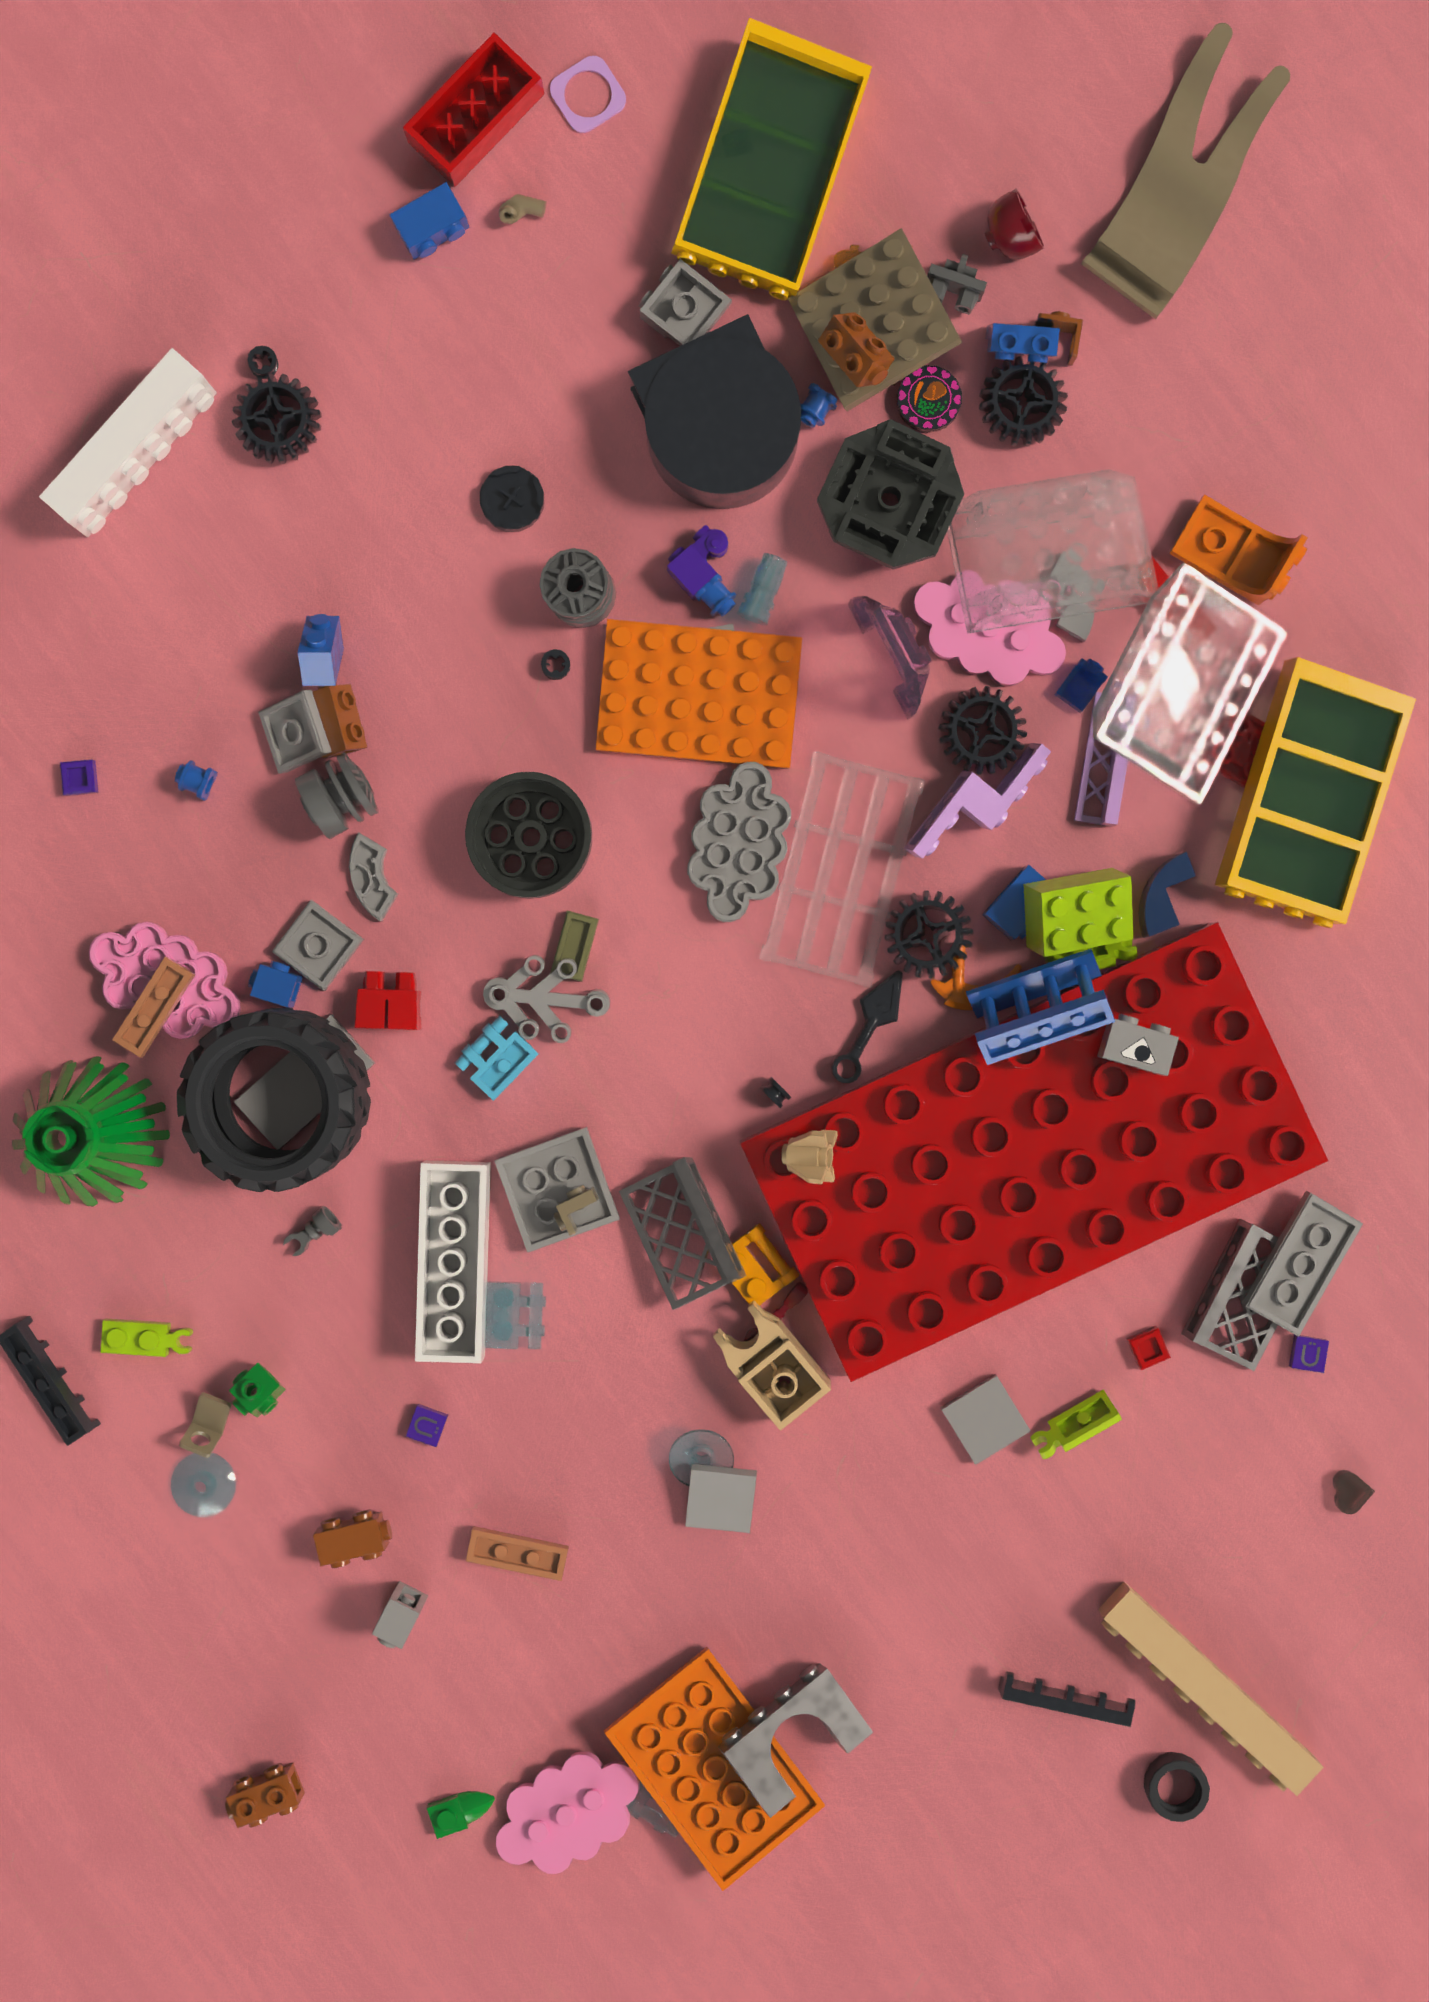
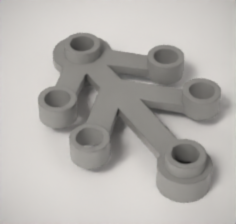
(540, 998)

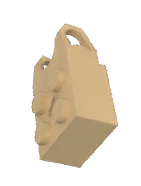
(766, 1358)

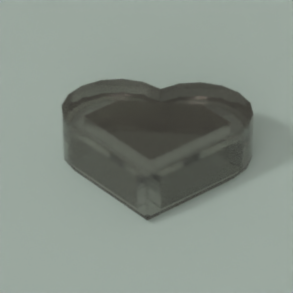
(1351, 1492)

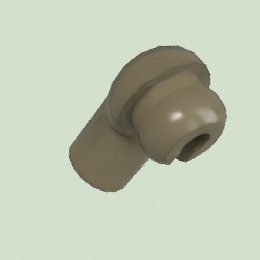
(519, 206)

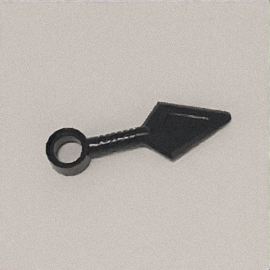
(879, 1009)

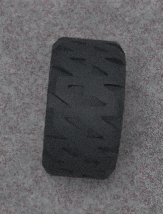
(208, 1114)

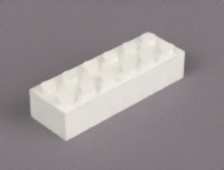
(129, 444)
(452, 1261)

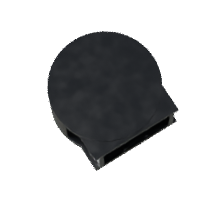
(719, 417)

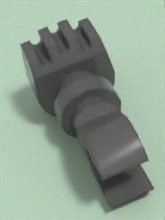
(324, 1222)

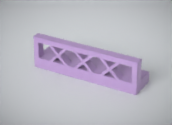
(1114, 784)

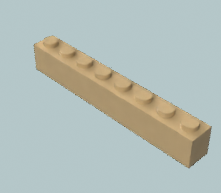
(1210, 1689)

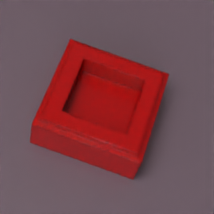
(1148, 1348)

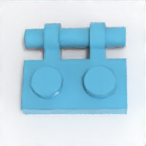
(504, 1065)

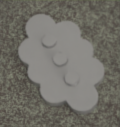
(739, 842)

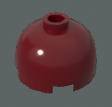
(1012, 227)

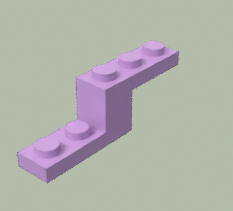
(978, 800)

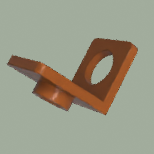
(1066, 324)

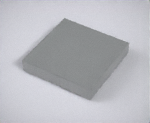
(294, 731)
(318, 945)
(985, 1419)
(720, 1498)

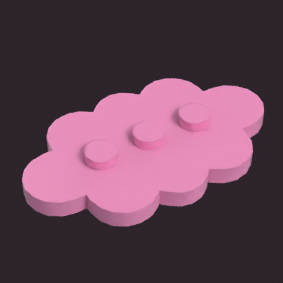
(1001, 652)
(133, 960)
(567, 1812)

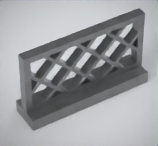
(709, 1227)
(1220, 1290)

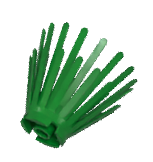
(89, 1132)

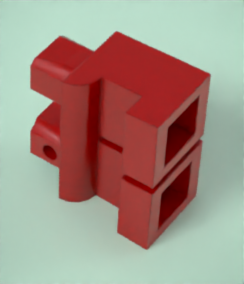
(388, 1008)

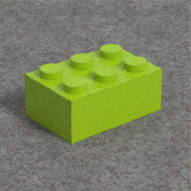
(1078, 911)

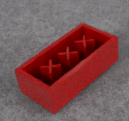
(474, 109)

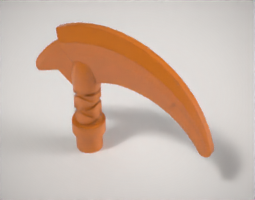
(955, 988)

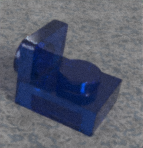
(1081, 684)

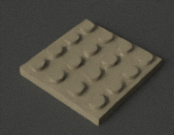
(896, 302)

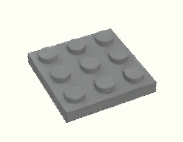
(540, 1179)

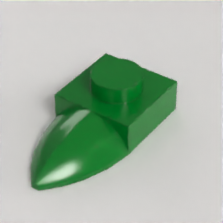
(458, 1811)

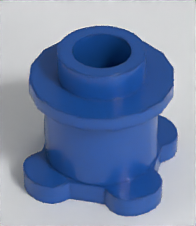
(817, 406)
(716, 596)
(195, 779)

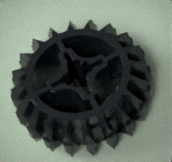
(1036, 402)
(250, 419)
(996, 736)
(944, 929)

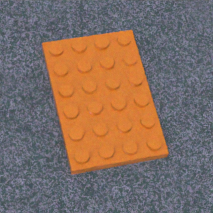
(698, 693)
(674, 1752)

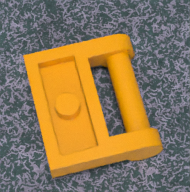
(757, 1283)

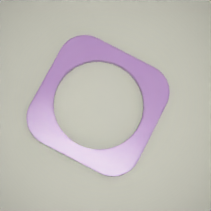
(586, 124)

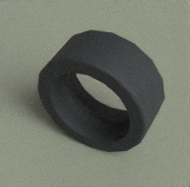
(1188, 1809)

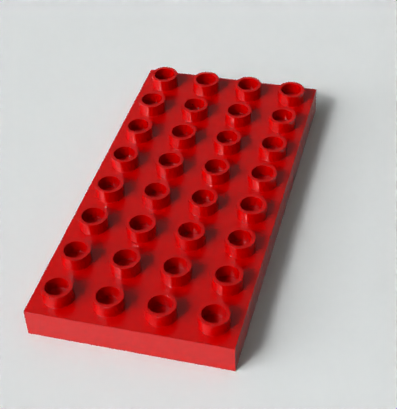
(1022, 1173)

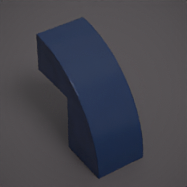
(1155, 907)

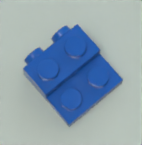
(1019, 339)

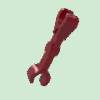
(794, 1297)

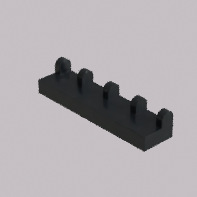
(46, 1382)
(1066, 1700)

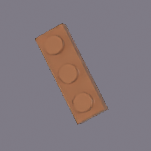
(153, 1007)
(517, 1553)

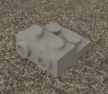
(683, 304)

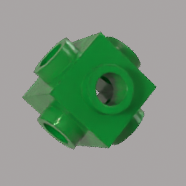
(267, 1392)

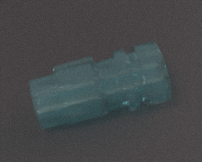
(763, 589)

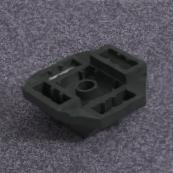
(899, 463)

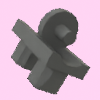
(959, 280)

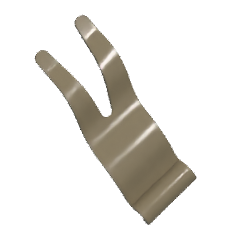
(1175, 197)

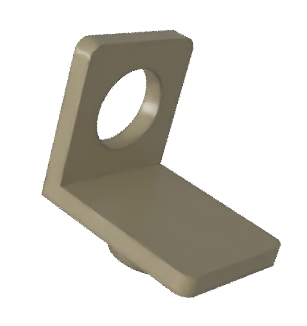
(208, 1421)

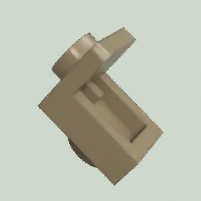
(577, 1199)

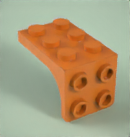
(1237, 551)

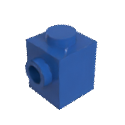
(275, 984)

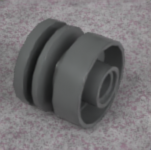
(567, 572)
(331, 798)

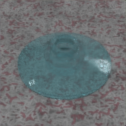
(685, 1449)
(217, 1477)

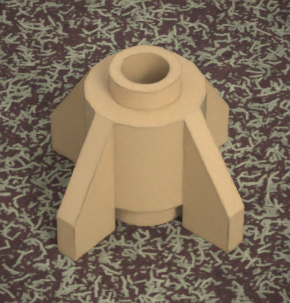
(811, 1156)

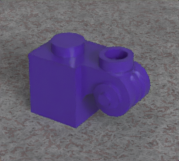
(690, 565)

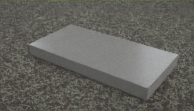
(288, 1096)
(1302, 1263)

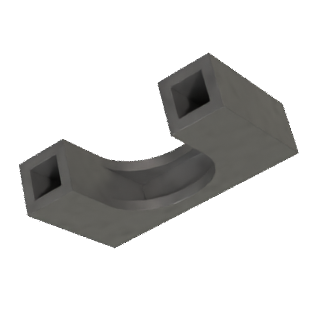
(750, 1746)

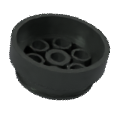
(492, 810)

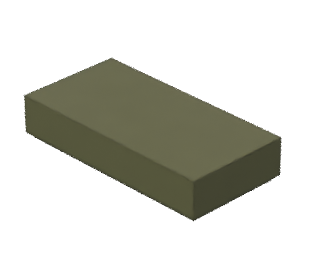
(575, 943)

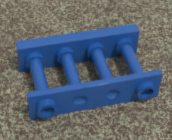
(1045, 1026)

